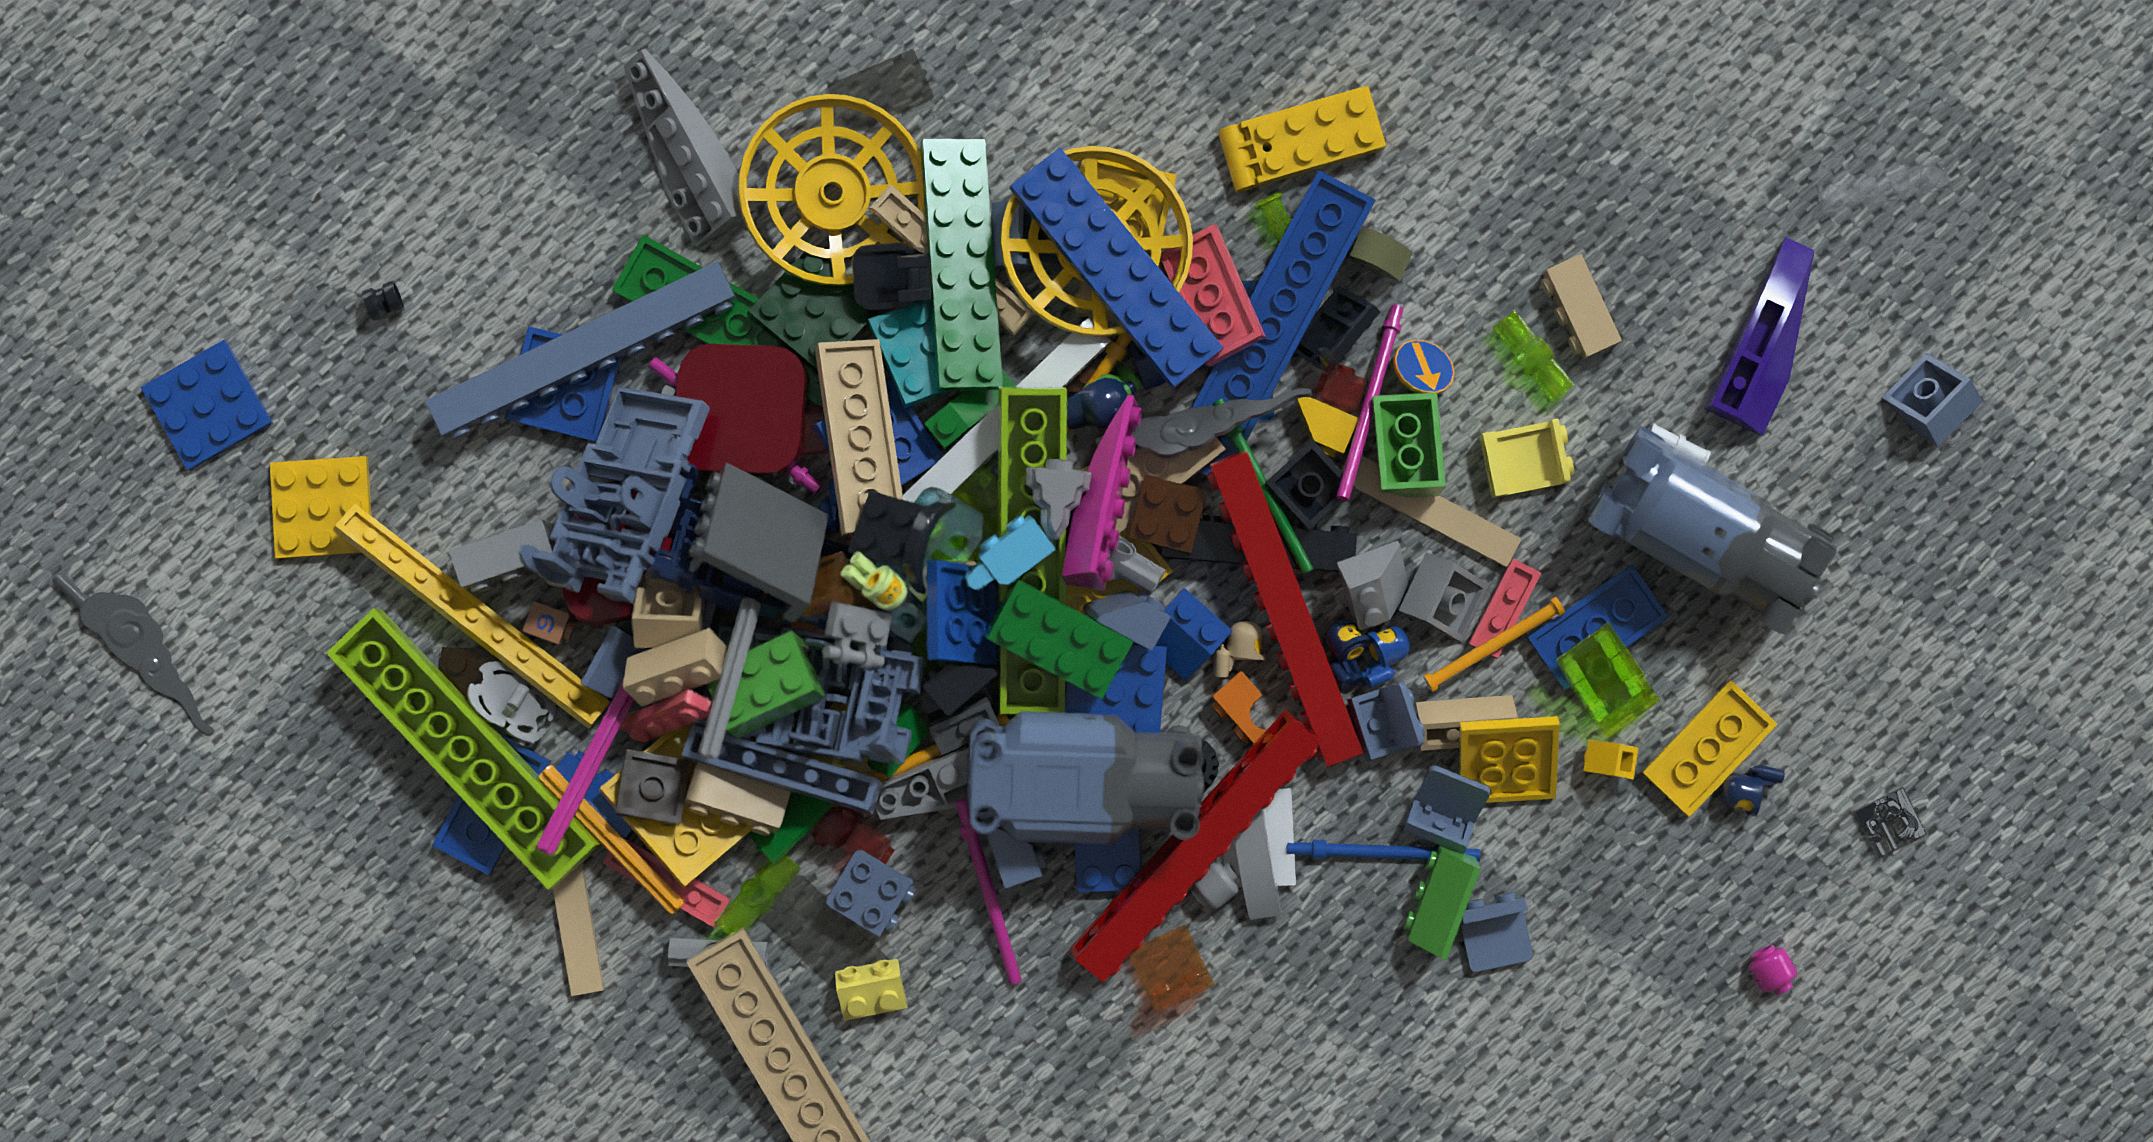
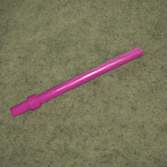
(972, 837)

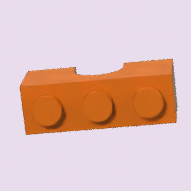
(1235, 702)

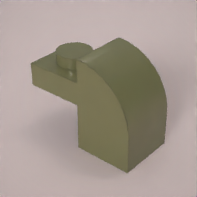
(1379, 254)

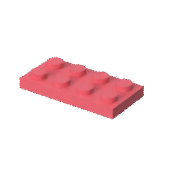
(1216, 293)

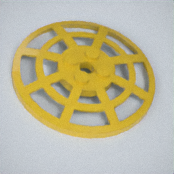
(822, 171)
(1134, 202)

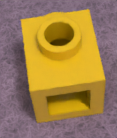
(1610, 759)

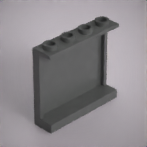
(760, 537)

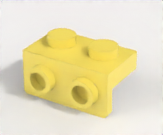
(870, 989)

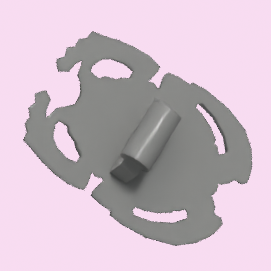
(509, 701)

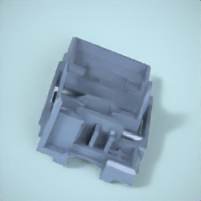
(641, 438)
(873, 709)

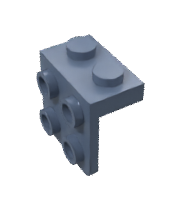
(1386, 721)
(1446, 808)
(870, 893)
(1496, 932)

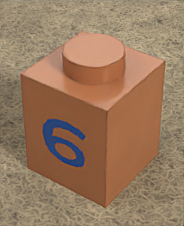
(549, 623)

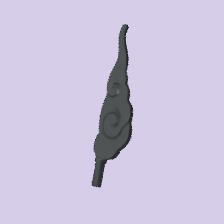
(1199, 426)
(134, 640)

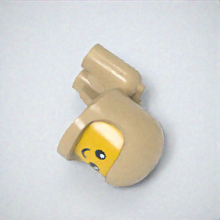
(1242, 644)

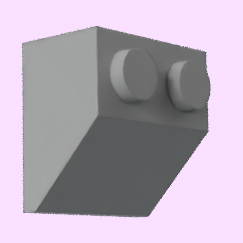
(1374, 584)
(1444, 596)

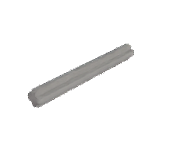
(729, 678)

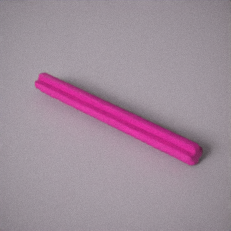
(585, 772)

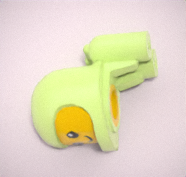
(877, 584)

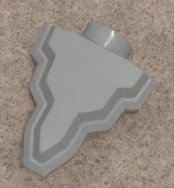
(1057, 492)

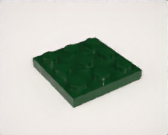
(809, 313)

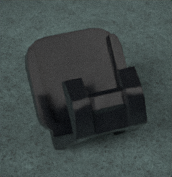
(890, 276)

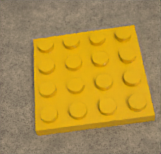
(697, 840)

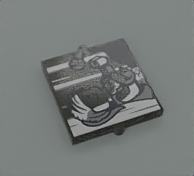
(1889, 822)

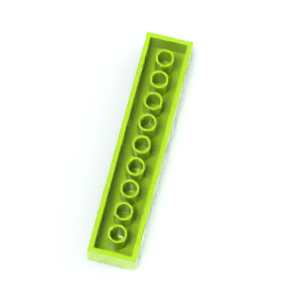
(1029, 432)
(459, 744)

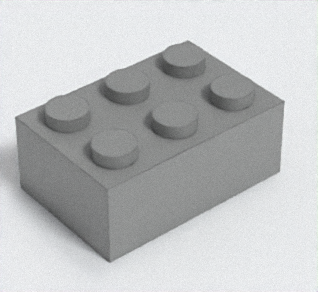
(497, 556)

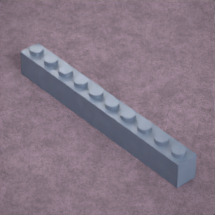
(581, 350)

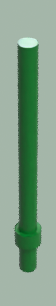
(1276, 511)

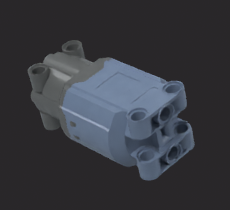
(1713, 530)
(1082, 778)

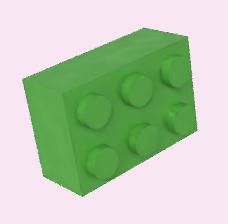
(772, 685)

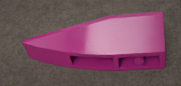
(1095, 519)

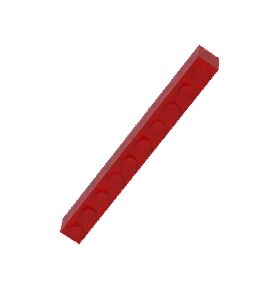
(1285, 606)
(1181, 862)

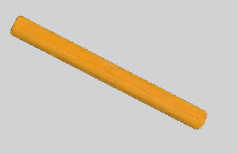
(615, 844)

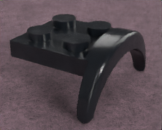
(1336, 328)
(897, 533)

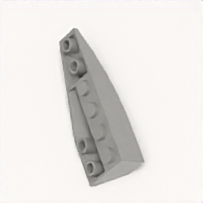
(687, 153)
(925, 787)

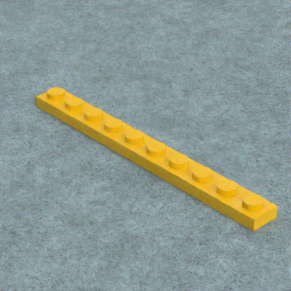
(471, 615)

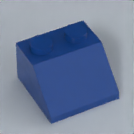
(1190, 634)

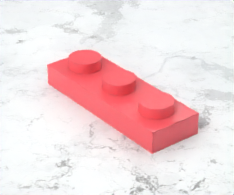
(1505, 603)

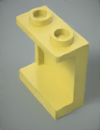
(1526, 458)

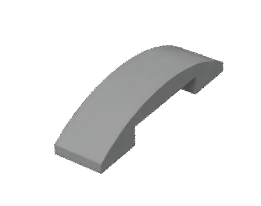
(1257, 870)

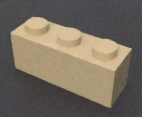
(1580, 307)
(674, 667)
(1443, 717)
(736, 799)

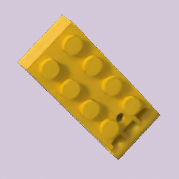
(1302, 139)

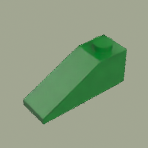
(963, 414)

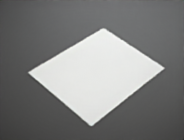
(1279, 831)

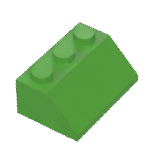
(1409, 444)
(1442, 900)

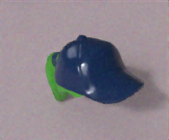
(1101, 399)

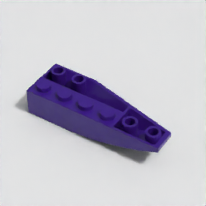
(1766, 344)

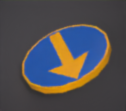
(1423, 367)

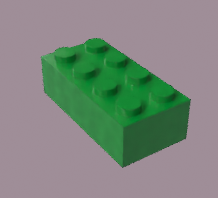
(1058, 638)

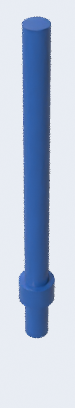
(1320, 849)

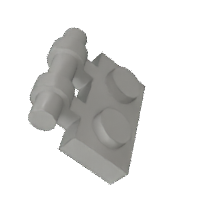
(856, 624)

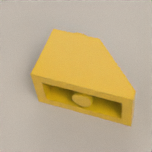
(1326, 425)

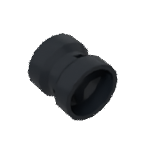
(383, 300)

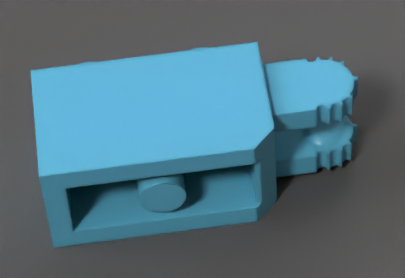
(1010, 554)

